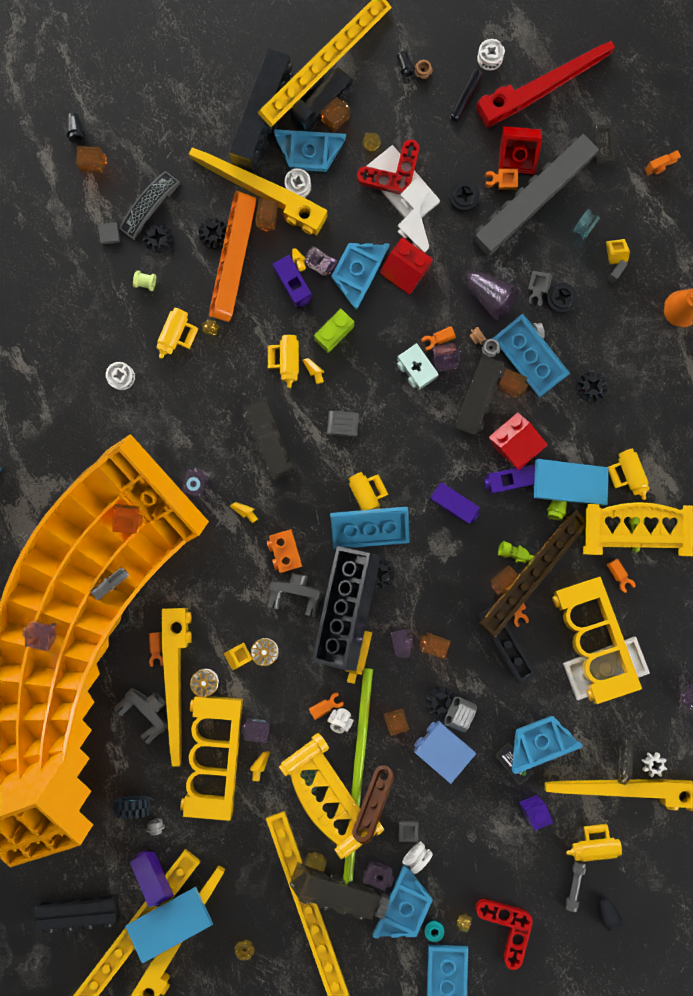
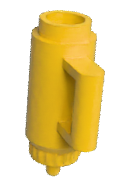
(172, 332)
(288, 358)
(633, 473)
(364, 493)
(596, 849)

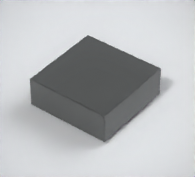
(109, 233)
(617, 271)
(408, 831)

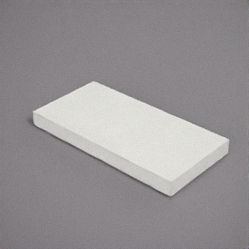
(389, 162)
(603, 667)

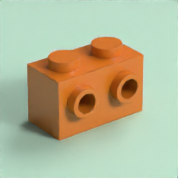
(285, 551)

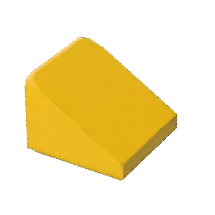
(617, 251)
(238, 656)

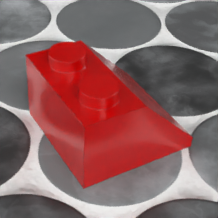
(520, 149)
(406, 266)
(517, 441)

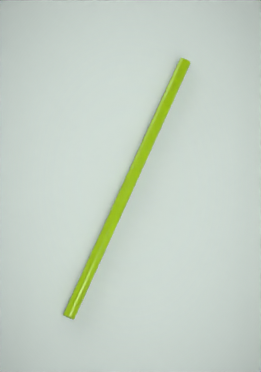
(359, 758)

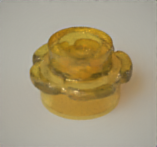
(375, 144)
(210, 327)
(464, 923)
(239, 950)

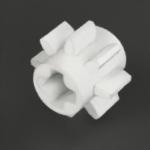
(340, 720)
(659, 766)

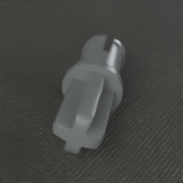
(109, 583)

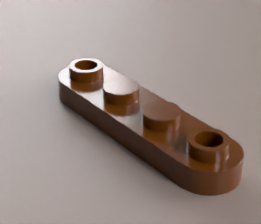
(373, 804)

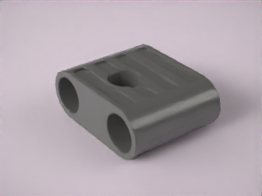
(342, 423)
(460, 714)

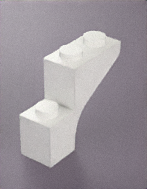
(412, 224)

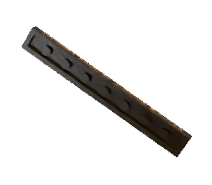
(533, 574)

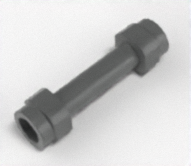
(579, 869)

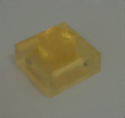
(316, 861)

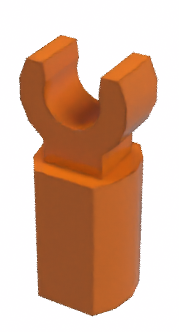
(439, 337)
(620, 574)
(155, 647)
(325, 707)

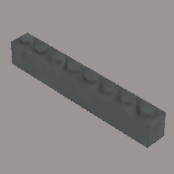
(535, 195)

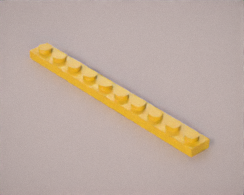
(323, 61)
(309, 914)
(123, 944)

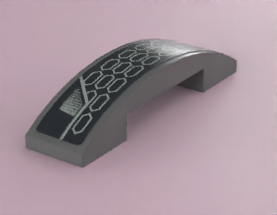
(147, 203)

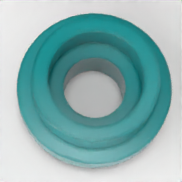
(434, 925)

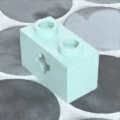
(416, 357)

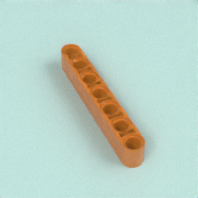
(232, 256)

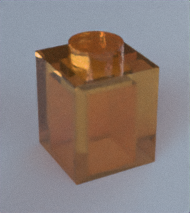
(335, 114)
(90, 159)
(267, 214)
(512, 383)
(126, 519)
(503, 579)
(434, 645)
(396, 722)

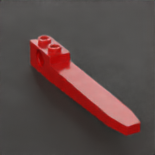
(516, 100)

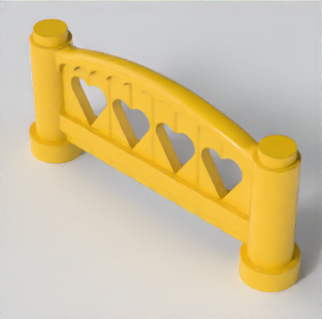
(600, 536)
(312, 758)

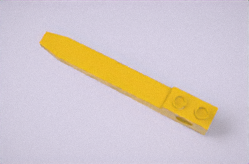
(290, 202)
(171, 650)
(665, 789)
(155, 975)

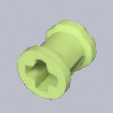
(144, 280)

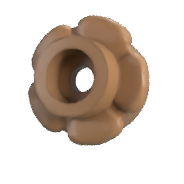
(423, 64)
(477, 336)

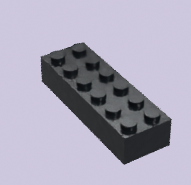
(253, 130)
(346, 608)

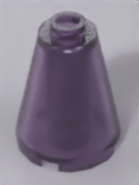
(492, 293)

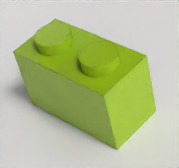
(334, 331)

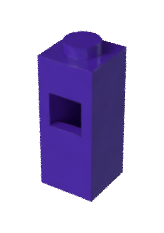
(292, 281)
(510, 479)
(455, 504)
(536, 812)
(151, 878)

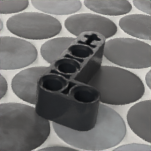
(308, 113)

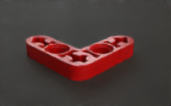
(394, 178)
(516, 928)

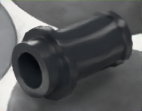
(407, 68)

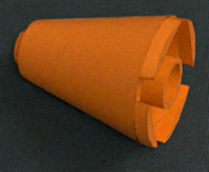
(679, 308)

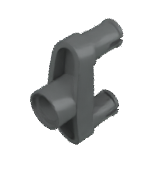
(299, 586)
(150, 707)

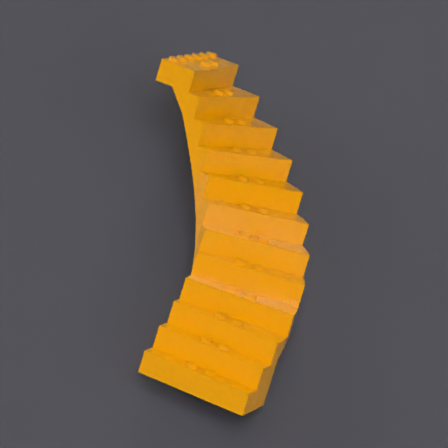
(51, 583)

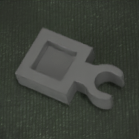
(539, 284)
(382, 906)

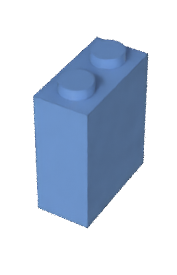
(444, 751)

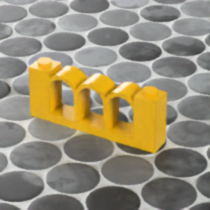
(614, 686)
(213, 806)

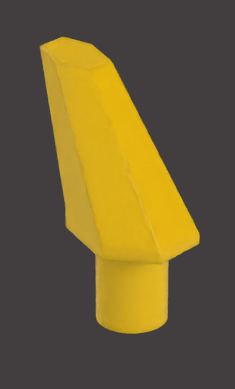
(298, 259)
(314, 370)
(244, 511)
(259, 765)

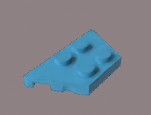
(309, 149)
(358, 269)
(541, 743)
(407, 907)

